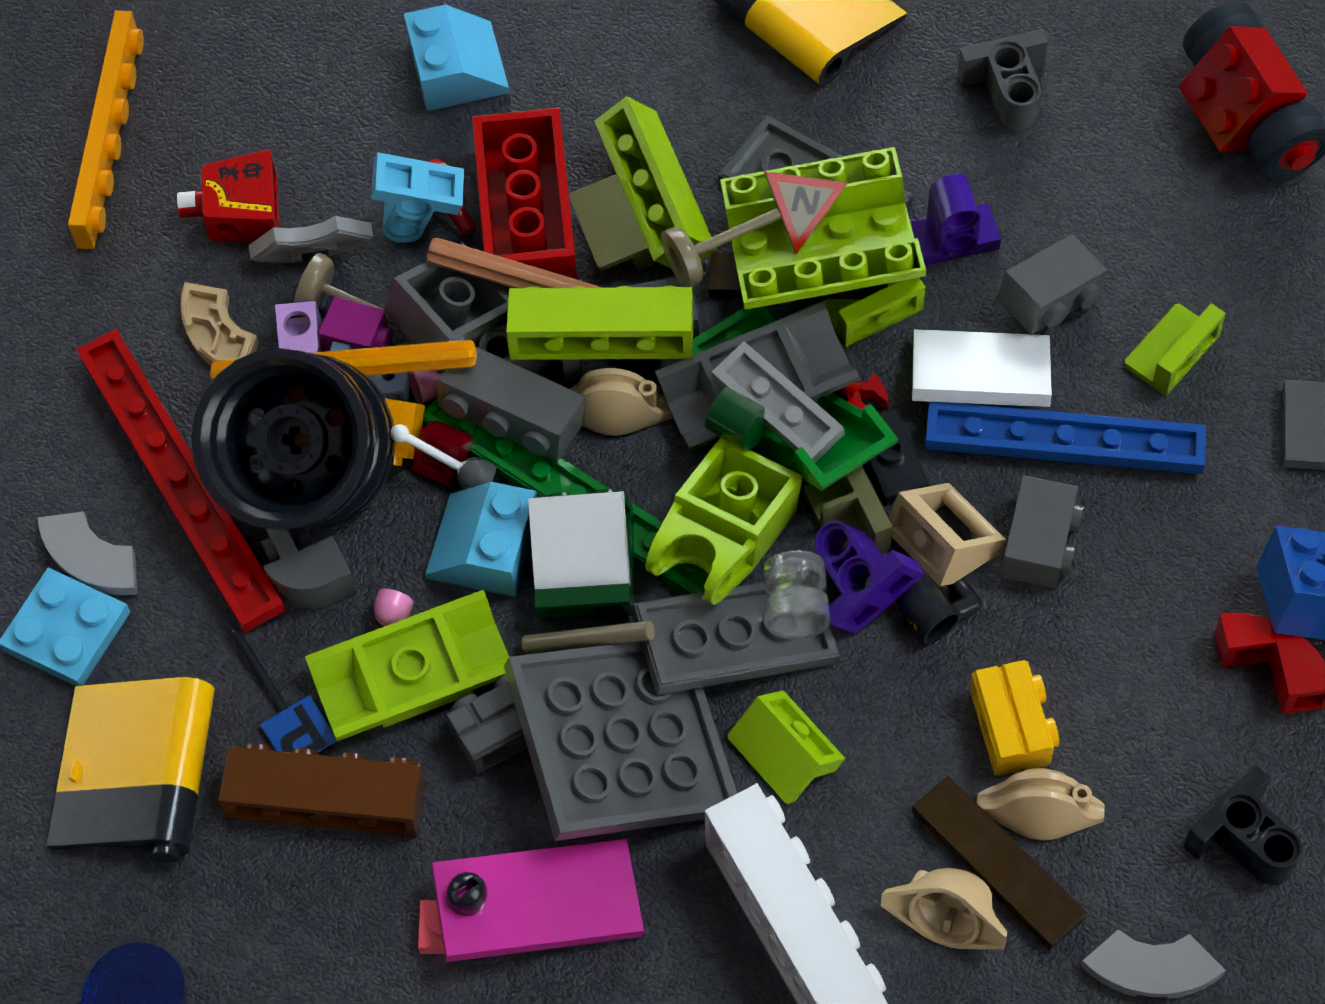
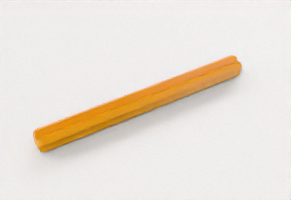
(396, 358)

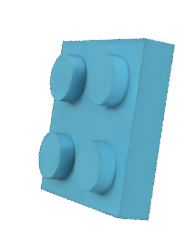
(64, 627)

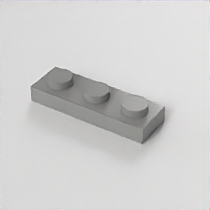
(787, 409)

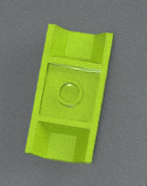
(409, 666)

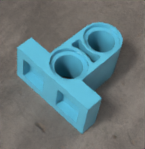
(413, 192)

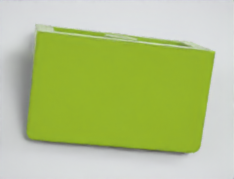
(861, 318)
(1175, 346)
(783, 745)

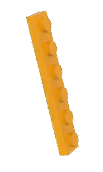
(103, 137)

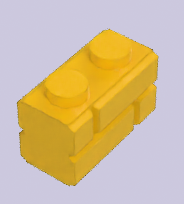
(1013, 718)

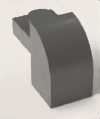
(307, 577)

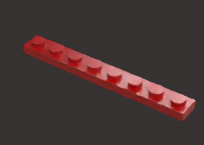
(177, 479)

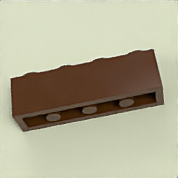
(323, 790)

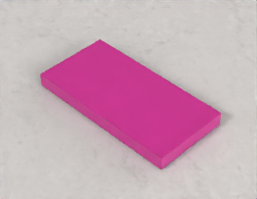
(541, 900)

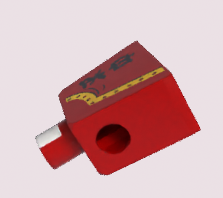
(235, 198)

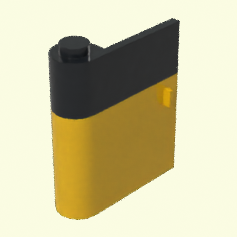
(815, 32)
(133, 766)

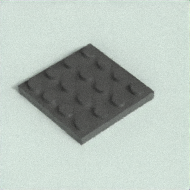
(611, 747)

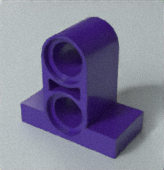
(954, 222)
(849, 570)

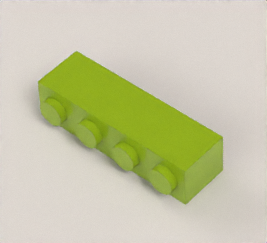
(650, 175)
(600, 323)

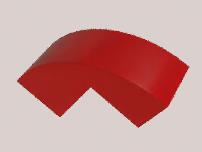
(1293, 661)

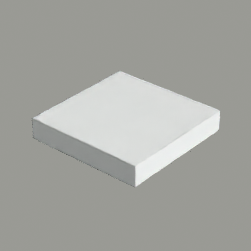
(579, 540)

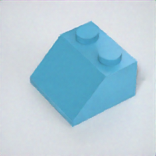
(454, 57)
(483, 539)

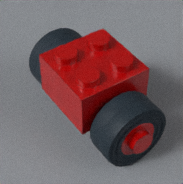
(1250, 93)

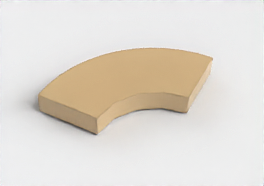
(210, 327)

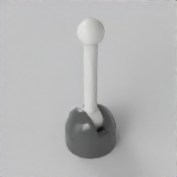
(469, 472)

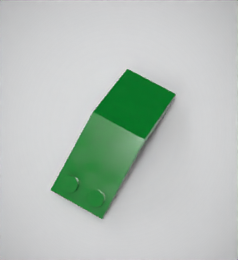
(864, 429)

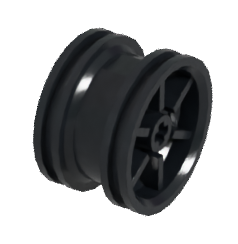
(227, 440)

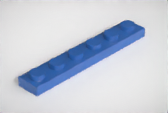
(1066, 437)

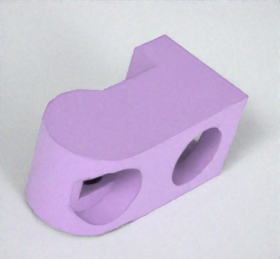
(300, 332)

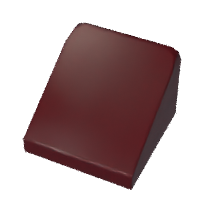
(449, 441)

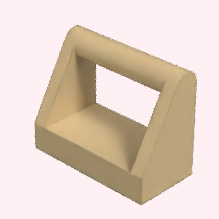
(933, 542)

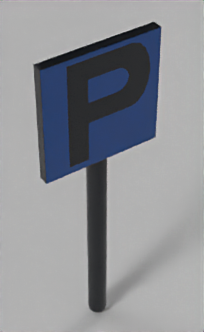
(295, 725)

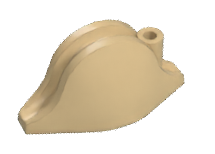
(620, 402)
(1042, 804)
(948, 909)

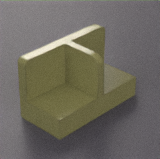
(610, 224)
(854, 504)

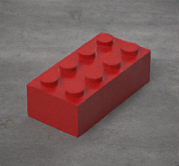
(525, 189)

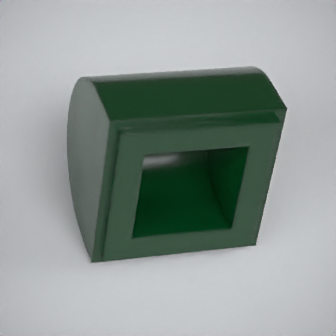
(736, 419)

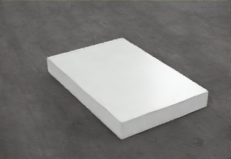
(981, 368)

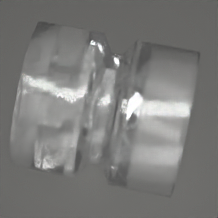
(796, 594)

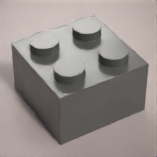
(445, 305)

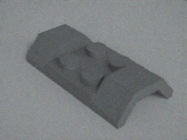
(796, 345)

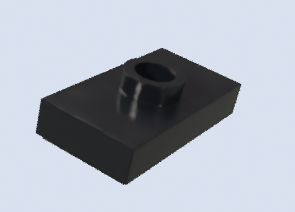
(898, 466)

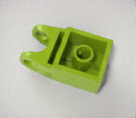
(726, 517)

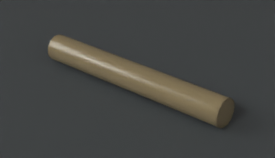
(588, 637)

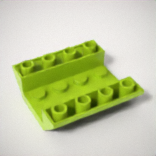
(855, 245)

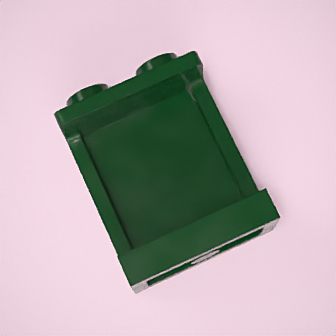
(596, 600)

